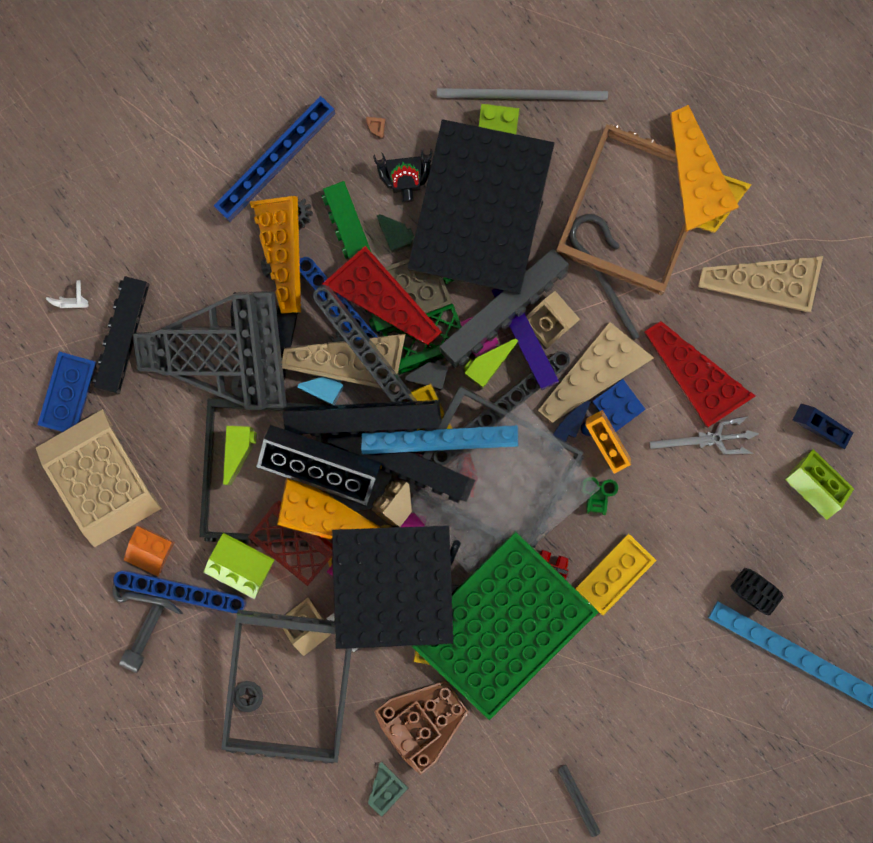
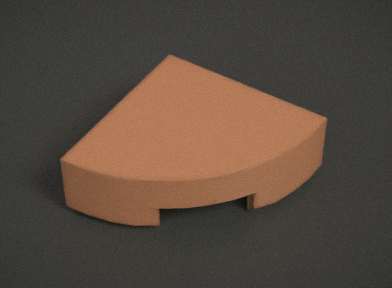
(376, 126)

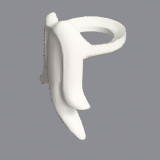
(78, 302)

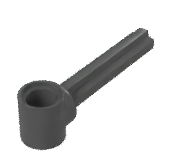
(133, 658)

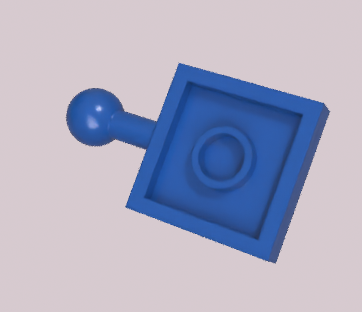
(618, 405)

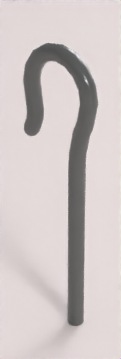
(600, 275)

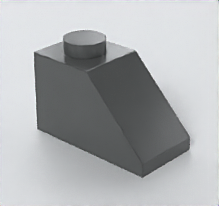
(429, 373)

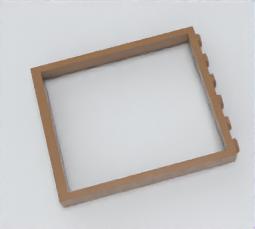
(647, 145)

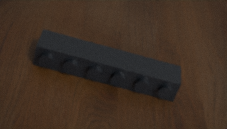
(120, 339)

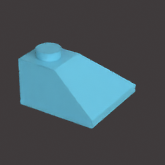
(323, 389)

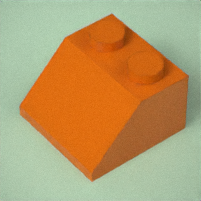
(148, 550)

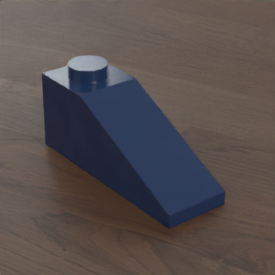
(822, 425)

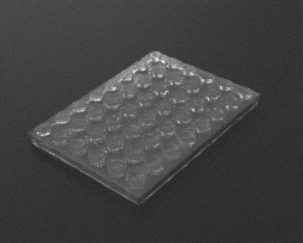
(514, 490)

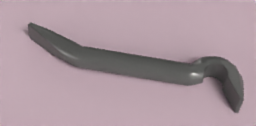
(144, 598)

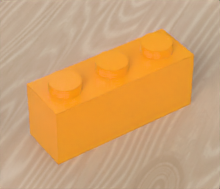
(608, 441)

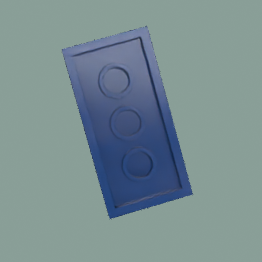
(67, 392)

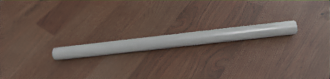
(522, 94)

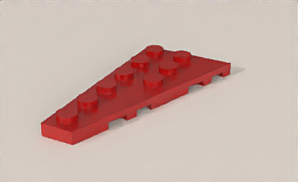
(375, 290)
(702, 381)

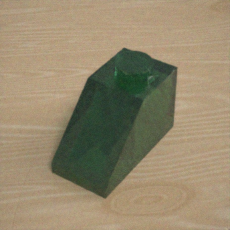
(396, 233)

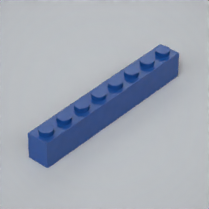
(275, 159)

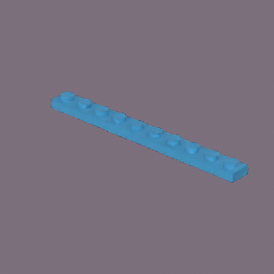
(792, 653)

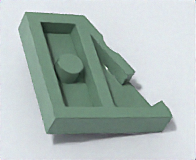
(386, 790)

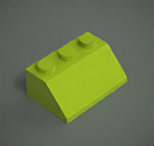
(820, 484)
(238, 566)

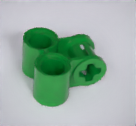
(600, 497)

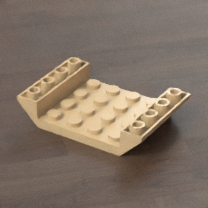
(96, 479)

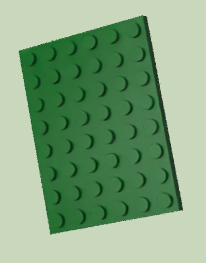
(507, 625)

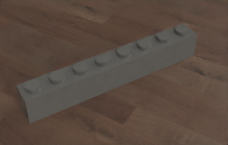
(503, 309)

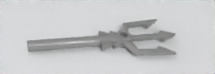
(710, 439)

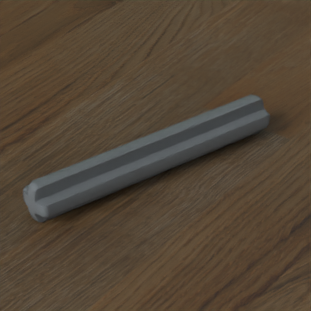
(578, 801)

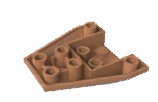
(422, 723)

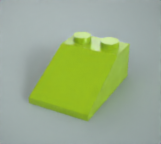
(486, 365)
(237, 449)

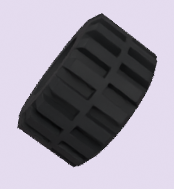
(757, 591)

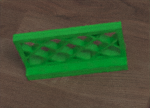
(421, 358)

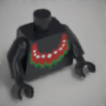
(404, 174)

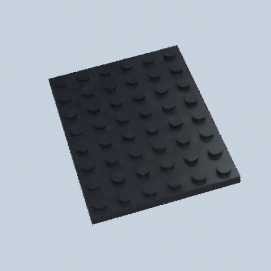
(481, 206)

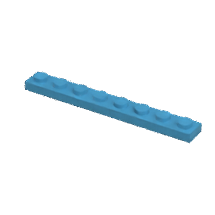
(440, 439)

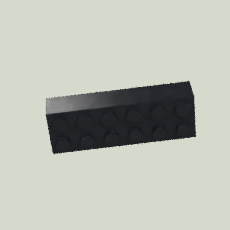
(318, 464)

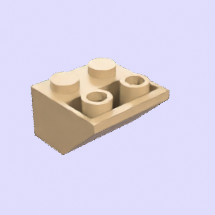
(394, 504)

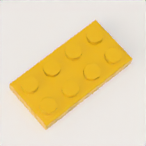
(615, 574)

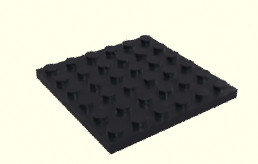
(392, 587)

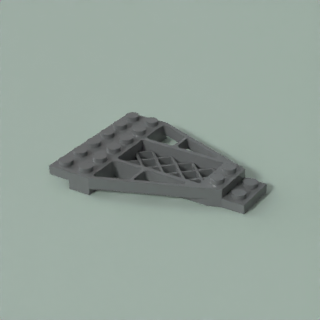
(257, 349)

